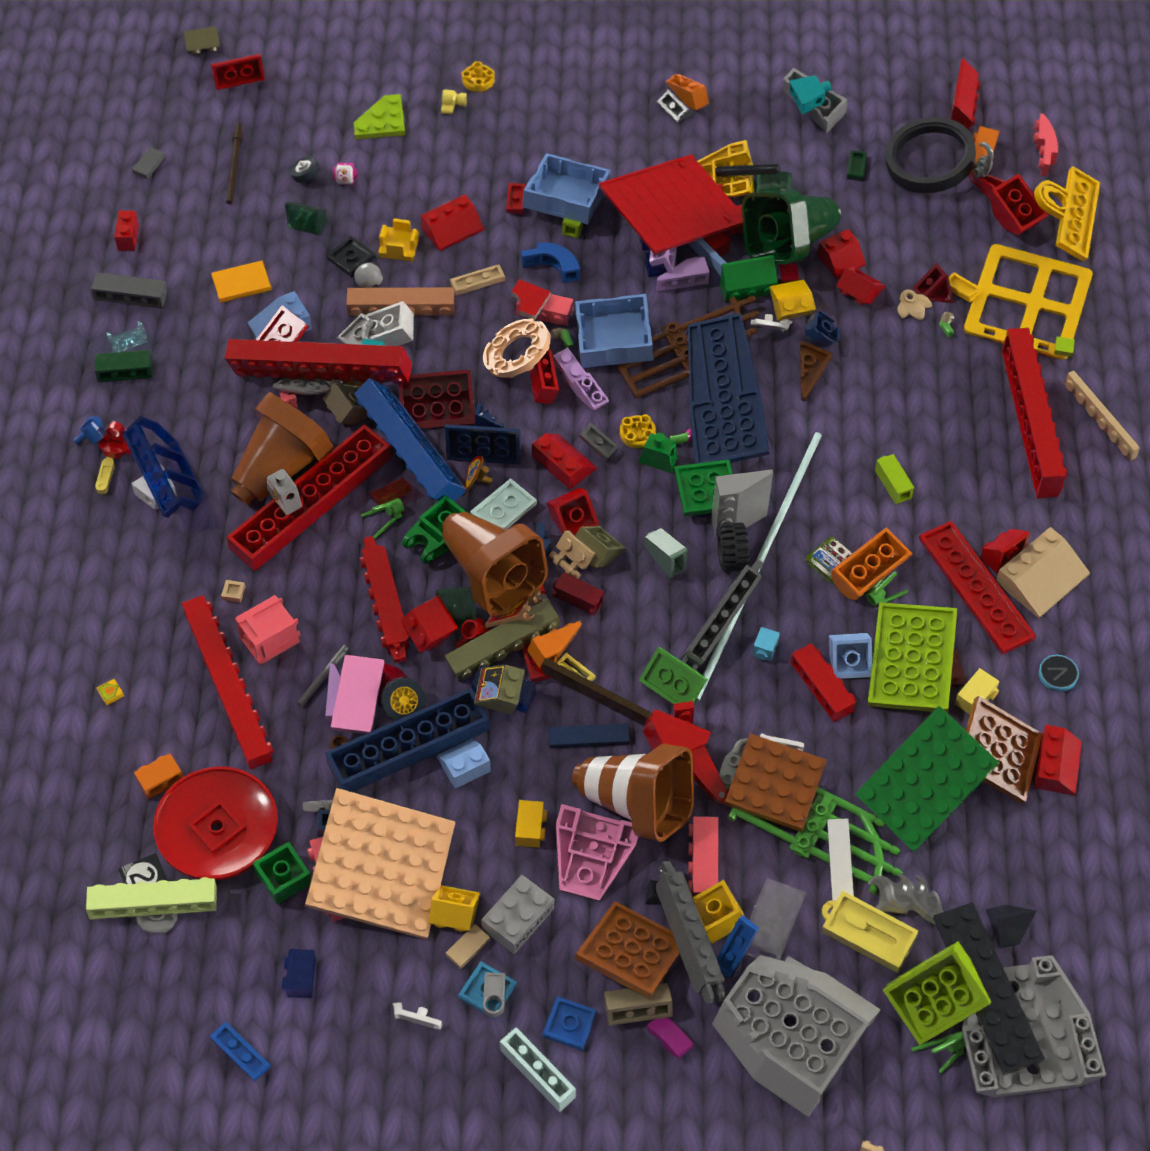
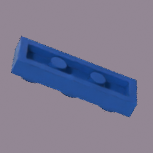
(736, 946)
(240, 1051)

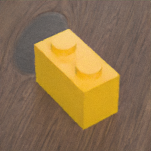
(529, 823)

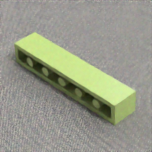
(151, 898)

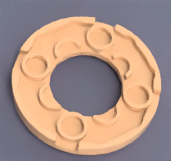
(522, 328)

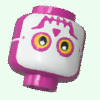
(345, 173)

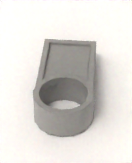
(494, 989)

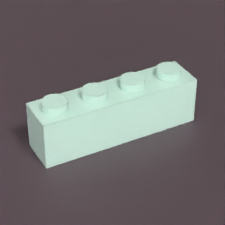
(538, 1069)

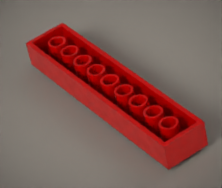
(318, 361)
(1033, 413)
(319, 491)

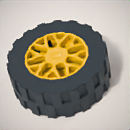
(402, 698)

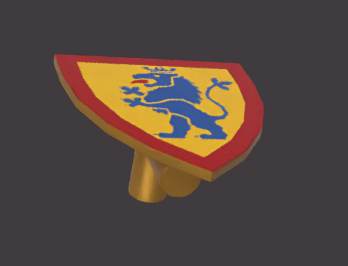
(474, 473)

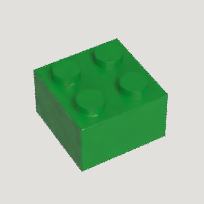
(282, 873)

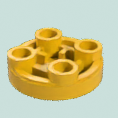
(478, 77)
(636, 430)

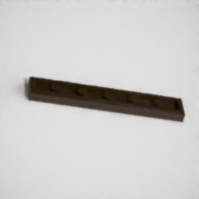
(595, 691)

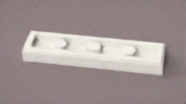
(840, 857)

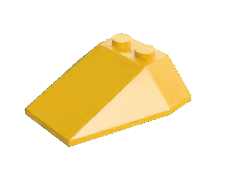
(730, 155)

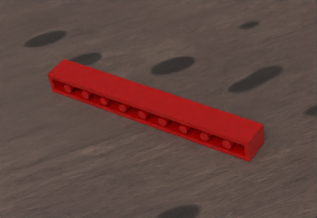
(227, 683)

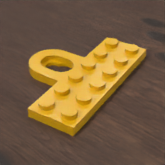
(1076, 213)

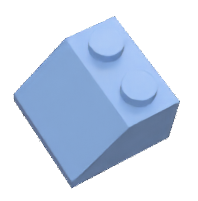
(851, 655)
(464, 762)

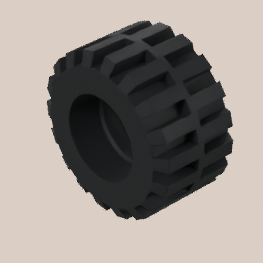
(732, 546)

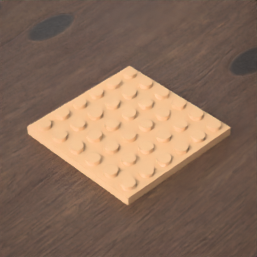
(380, 863)

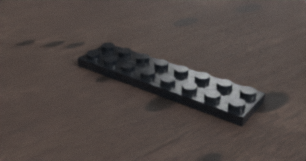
(1003, 1018)

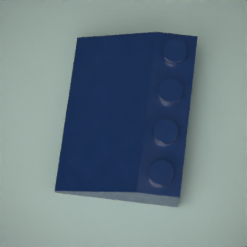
(491, 443)

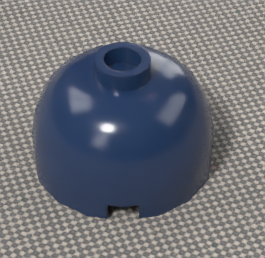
(821, 331)

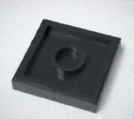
(350, 255)

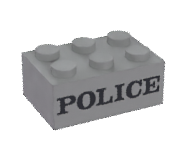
(518, 914)

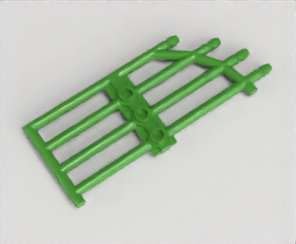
(819, 813)

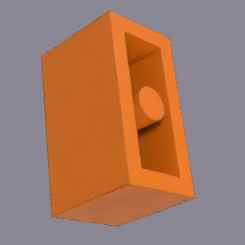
(158, 775)

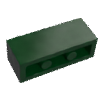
(123, 365)

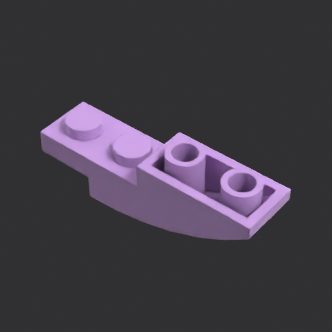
(579, 381)

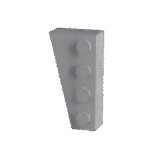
(826, 114)

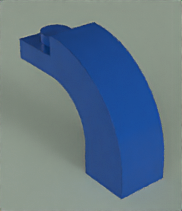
(554, 256)

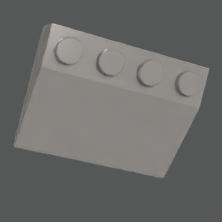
(741, 498)

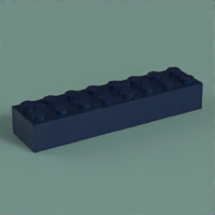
(407, 741)

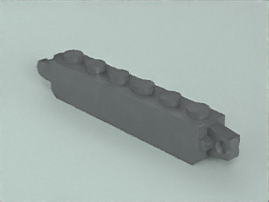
(722, 615)
(689, 934)

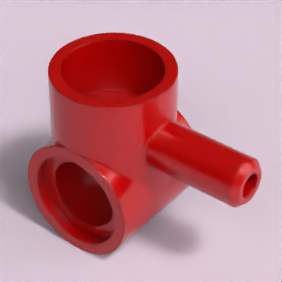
(470, 630)

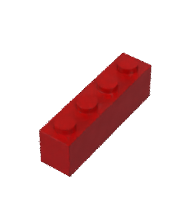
(823, 682)

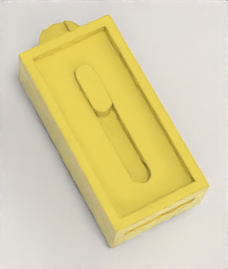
(868, 931)

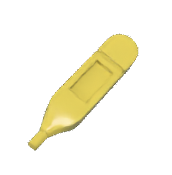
(105, 475)

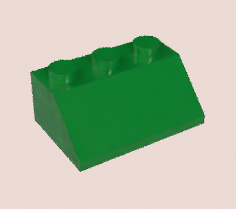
(748, 278)

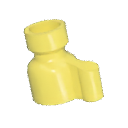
(450, 99)

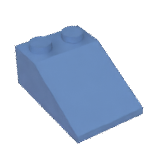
(289, 301)

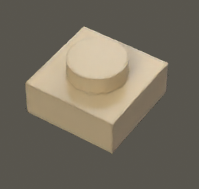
(233, 591)

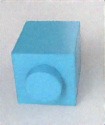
(765, 644)

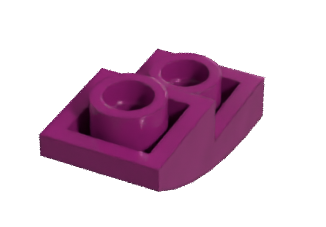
(671, 1035)

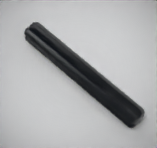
(743, 170)

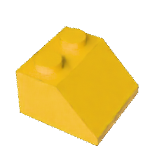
(792, 300)
(454, 908)
(718, 910)

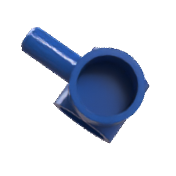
(92, 430)

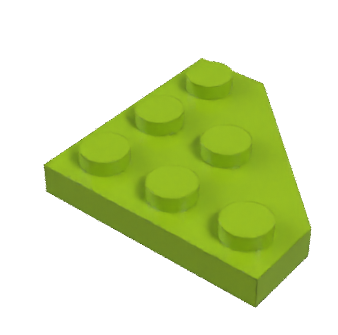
(382, 119)

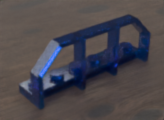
(152, 471)

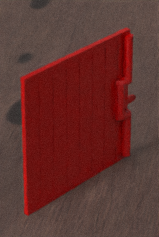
(672, 203)

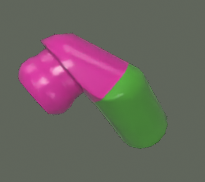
(683, 438)

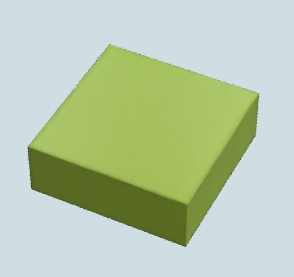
(1064, 346)

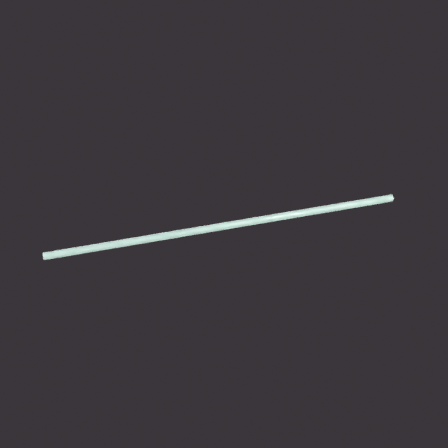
(764, 551)

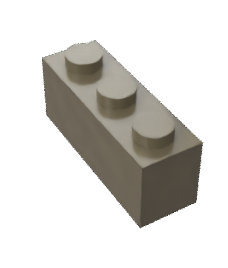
(629, 1006)

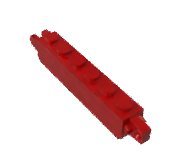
(386, 599)

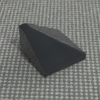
(652, 896)

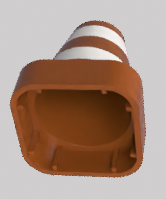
(645, 788)

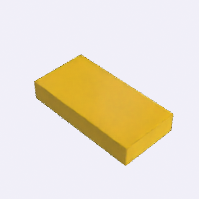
(963, 287)

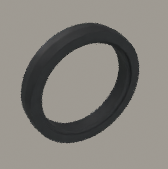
(937, 183)

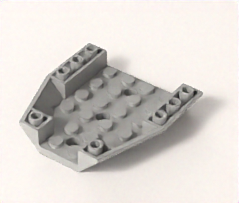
(1059, 1025)
(786, 1057)

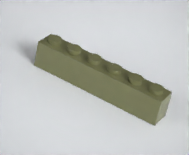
(501, 641)

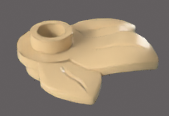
(915, 306)

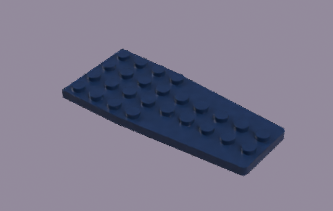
(724, 393)

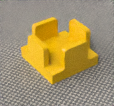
(398, 241)

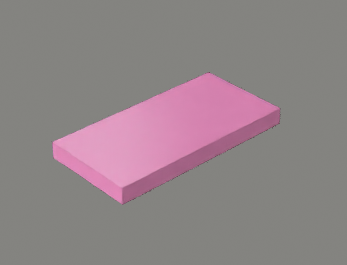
(357, 694)

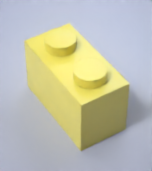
(979, 685)

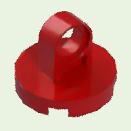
(114, 443)

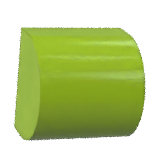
(571, 228)

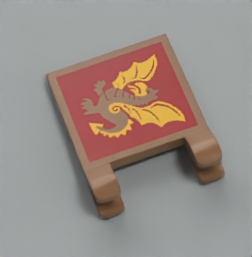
(516, 612)

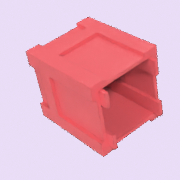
(267, 629)

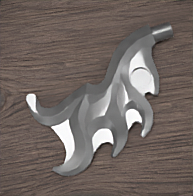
(907, 896)

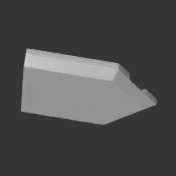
(301, 386)

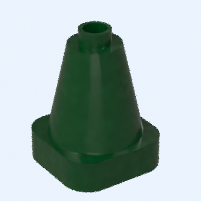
(786, 223)

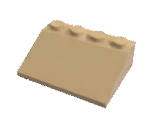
(1042, 573)

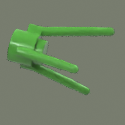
(392, 508)
(877, 593)
(953, 1042)

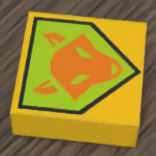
(110, 692)

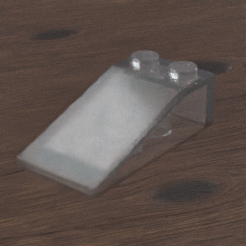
(775, 916)

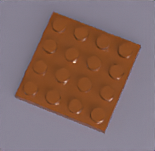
(1010, 743)
(775, 782)
(630, 950)

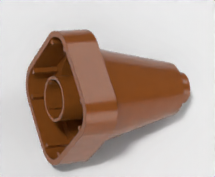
(280, 441)
(499, 562)

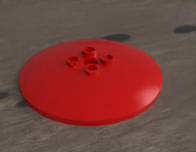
(212, 797)

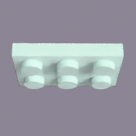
(505, 505)

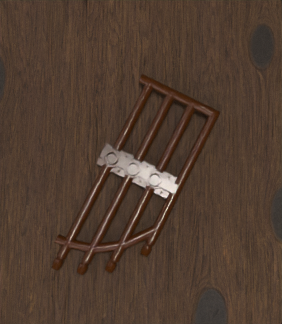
(679, 344)

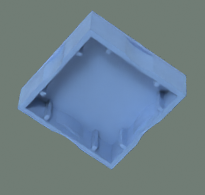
(565, 188)
(614, 331)

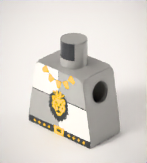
(279, 486)

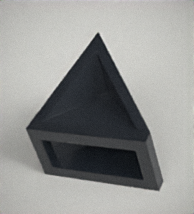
(1009, 923)

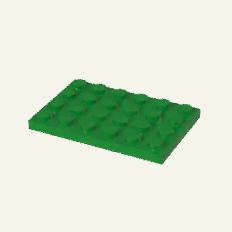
(927, 778)

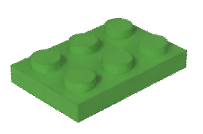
(672, 678)

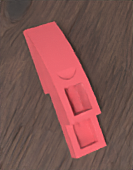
(1045, 142)

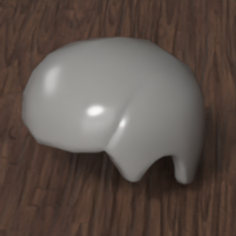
(368, 275)

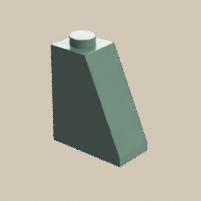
(666, 552)

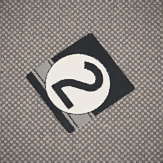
(143, 870)

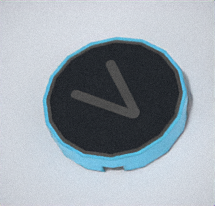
(1058, 673)

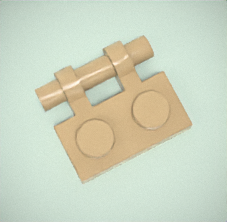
(576, 550)

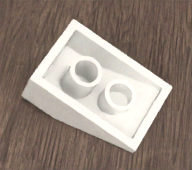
(392, 325)

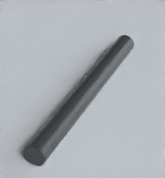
(322, 676)

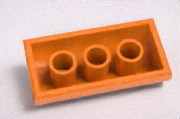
(869, 564)

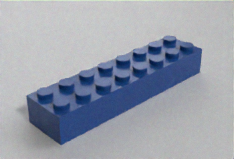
(409, 441)

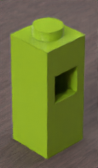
(894, 478)

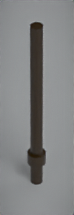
(237, 139)

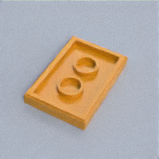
(241, 281)

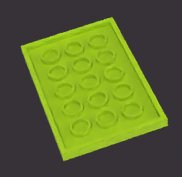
(912, 657)

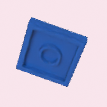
(569, 1023)

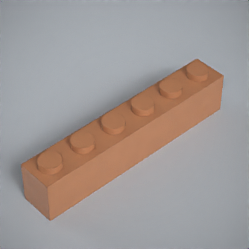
(419, 300)

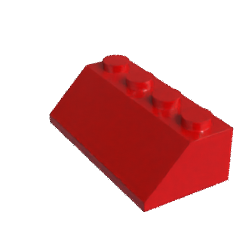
(965, 95)

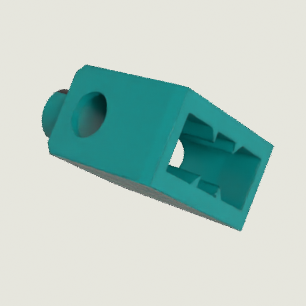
(808, 92)

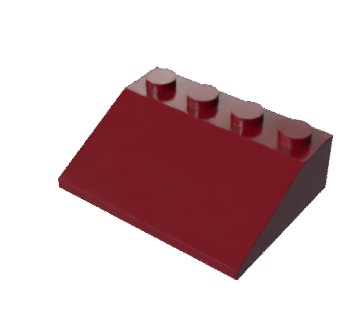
(439, 398)

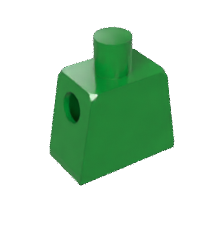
(659, 453)

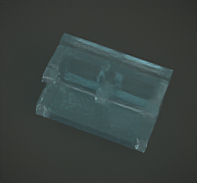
(128, 338)

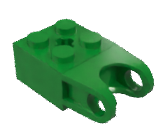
(429, 530)

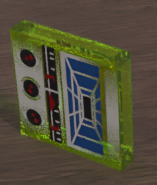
(827, 557)

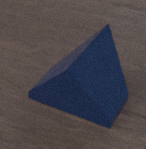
(484, 418)

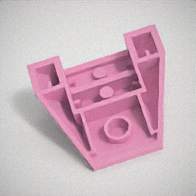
(591, 850)

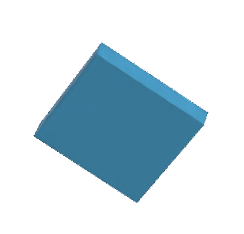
(473, 990)

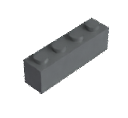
(129, 290)

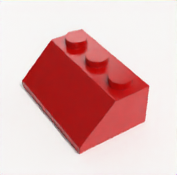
(237, 72)
(451, 222)
(562, 459)
(1058, 761)

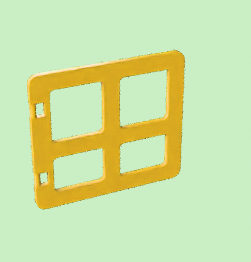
(1034, 301)

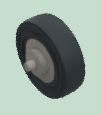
(304, 169)

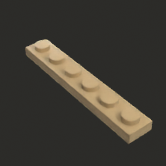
(1102, 416)

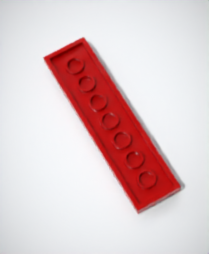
(977, 587)

